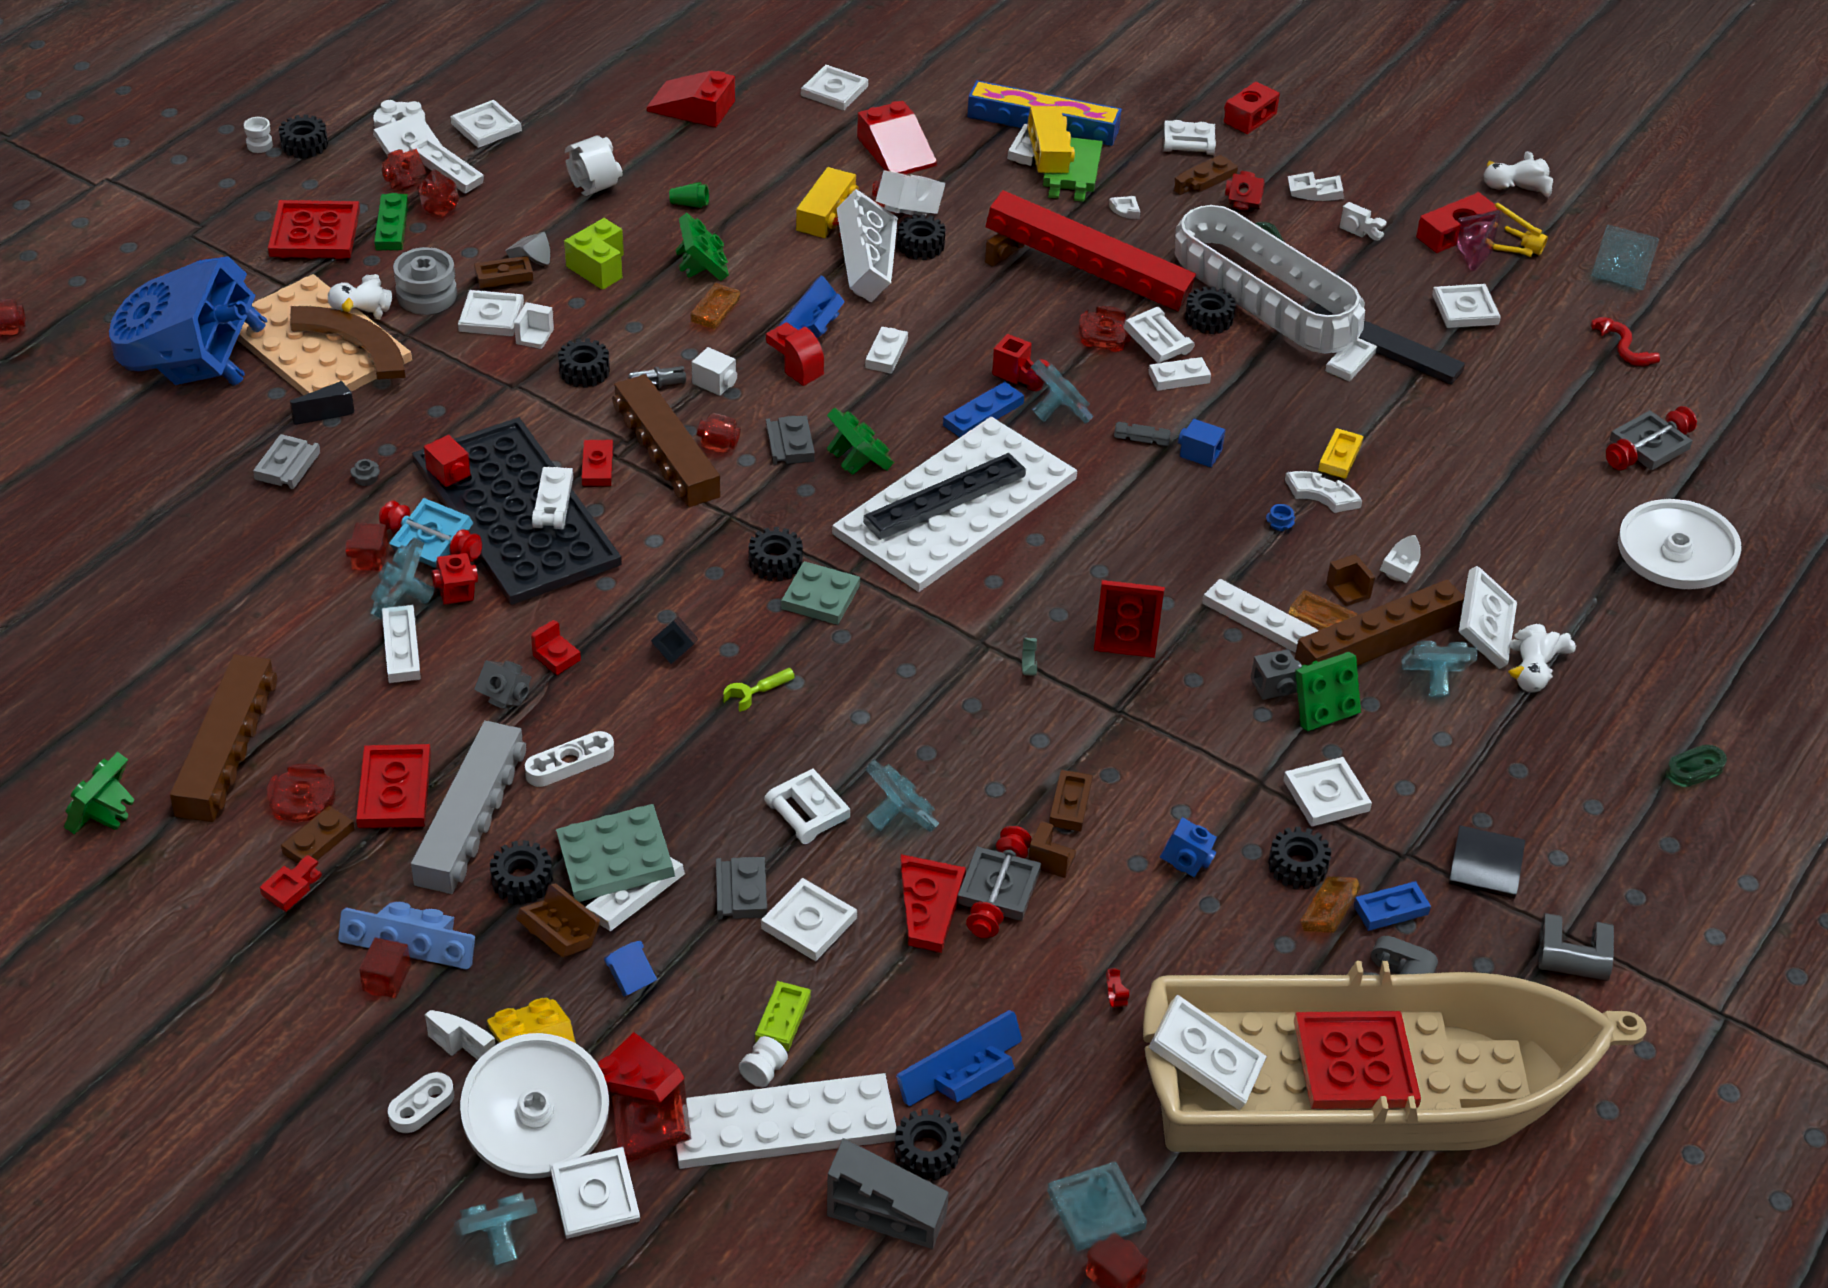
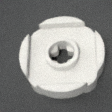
(394, 111)

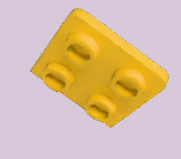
(540, 1016)

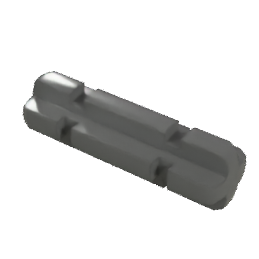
(1142, 433)

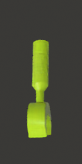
(745, 692)

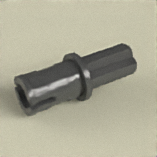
(663, 376)

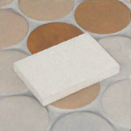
(1488, 617)
(1208, 1052)

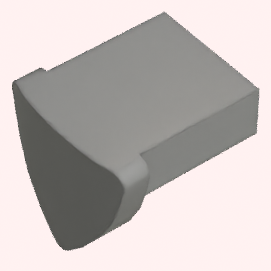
(534, 247)

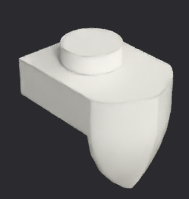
(1402, 559)

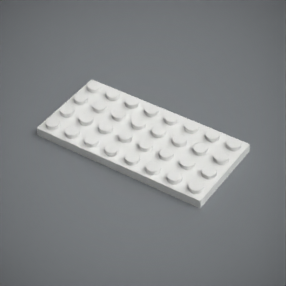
(942, 542)

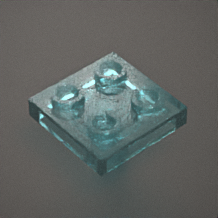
(1625, 257)
(1060, 393)
(399, 579)
(1439, 662)
(900, 798)
(1096, 1205)
(497, 1223)

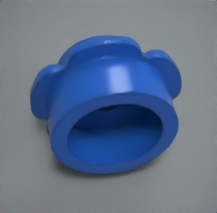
(1281, 517)

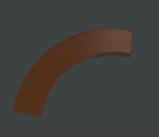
(356, 330)

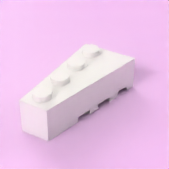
(867, 243)

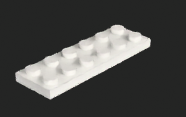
(787, 1120)

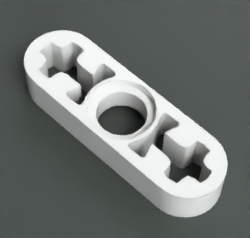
(593, 757)

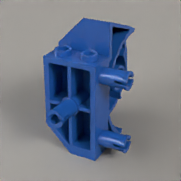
(186, 322)

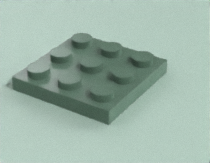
(615, 853)

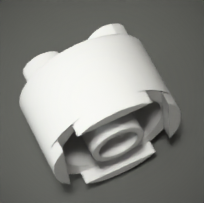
(593, 164)

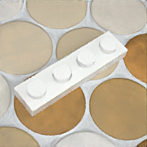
(1256, 614)

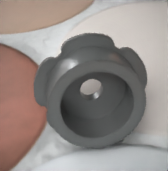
(365, 472)

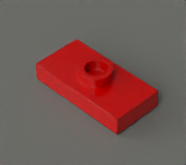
(597, 463)

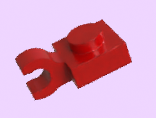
(288, 885)

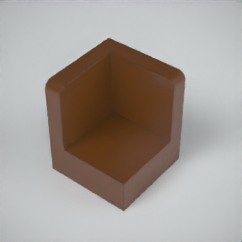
(1350, 580)
(1053, 857)

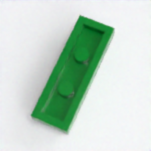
(391, 221)

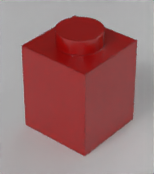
(447, 460)

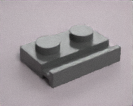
(790, 440)
(741, 887)

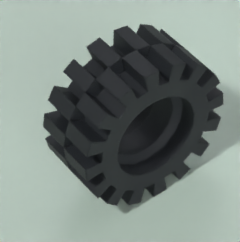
(303, 136)
(921, 237)
(1210, 310)
(584, 363)
(775, 542)
(517, 858)
(1294, 871)
(927, 1127)

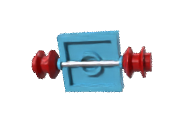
(437, 526)

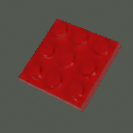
(314, 229)
(1356, 1059)

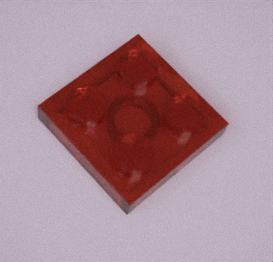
(651, 1125)

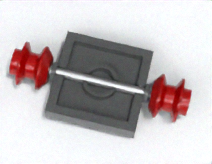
(1651, 439)
(999, 882)

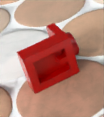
(553, 649)

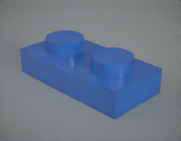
(1392, 905)

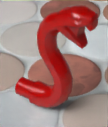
(1607, 325)

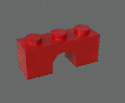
(1441, 227)

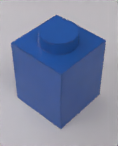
(1201, 442)

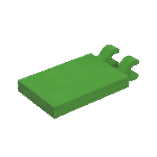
(1081, 172)

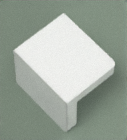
(534, 325)

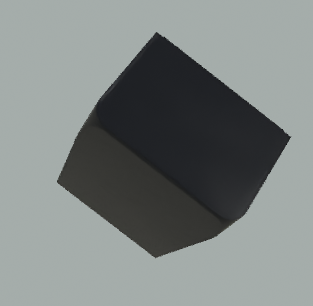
(322, 404)

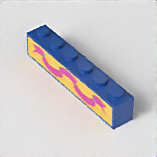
(1012, 107)

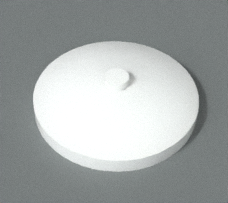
(1679, 544)
(534, 1104)

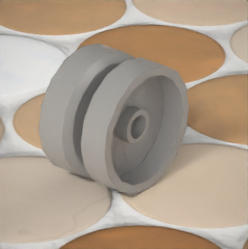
(425, 280)

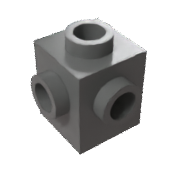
(1275, 674)
(503, 683)

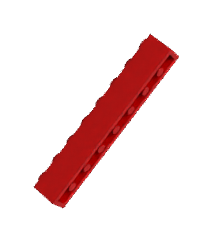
(1090, 250)

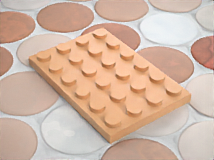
(303, 357)

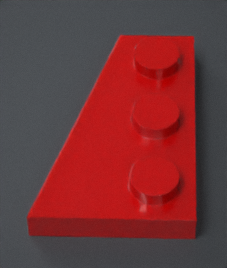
(929, 900)
(640, 1070)

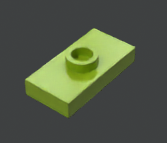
(784, 1013)

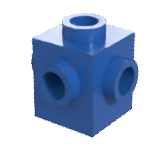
(1189, 847)

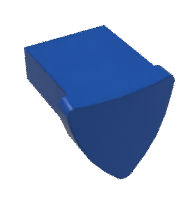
(630, 968)

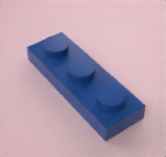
(993, 404)

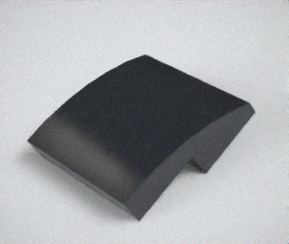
(1487, 861)

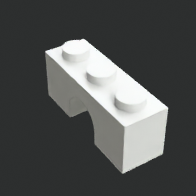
(909, 193)

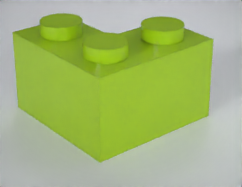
(596, 253)

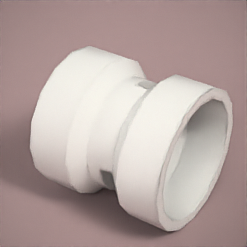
(258, 135)
(760, 1065)

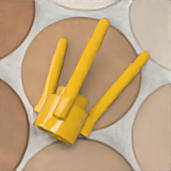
(1532, 241)

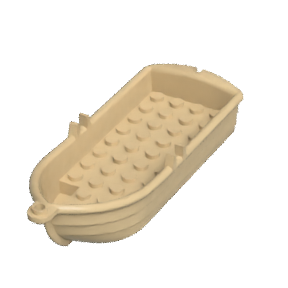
(1481, 1046)

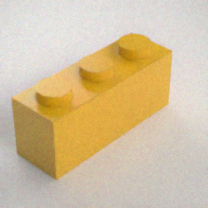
(1050, 139)
(819, 206)

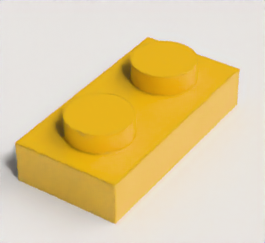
(1340, 453)

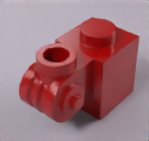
(1013, 362)

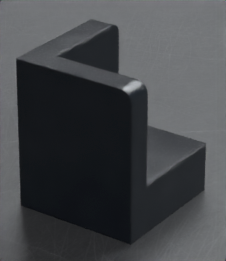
(674, 639)

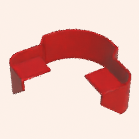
(1117, 993)

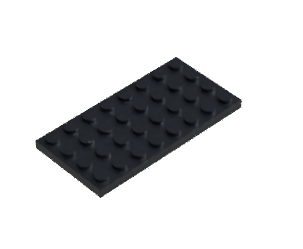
(501, 501)

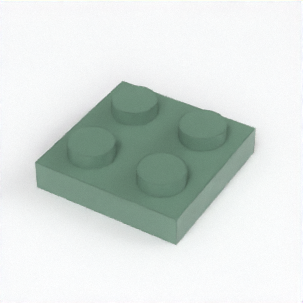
(820, 593)

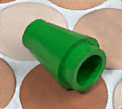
(690, 195)

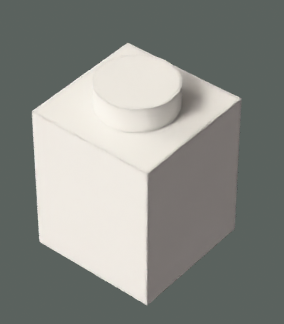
(714, 371)

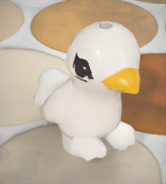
(1525, 174)
(366, 297)
(1537, 650)

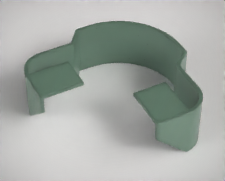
(1028, 656)

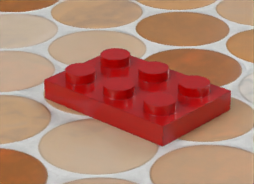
(394, 786)

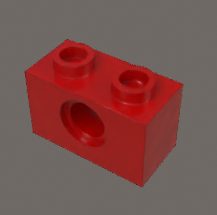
(1251, 107)

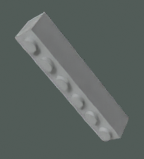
(468, 807)

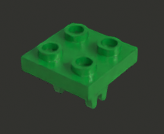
(701, 249)
(861, 438)
(1328, 691)
(100, 796)

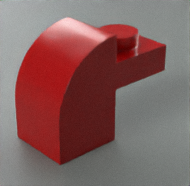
(802, 352)

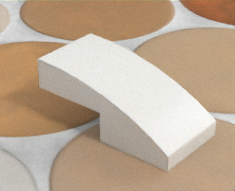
(1308, 188)
(457, 1033)

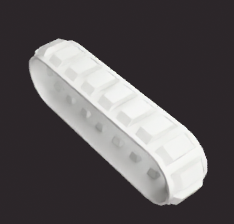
(1310, 330)

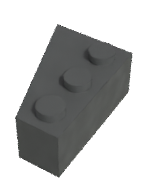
(884, 1196)

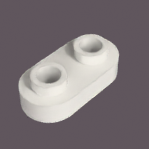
(419, 1104)

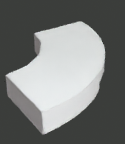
(1312, 486)

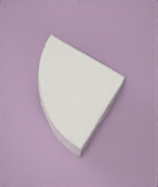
(1125, 207)

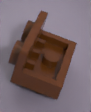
(560, 922)

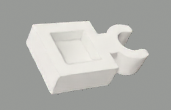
(1358, 221)

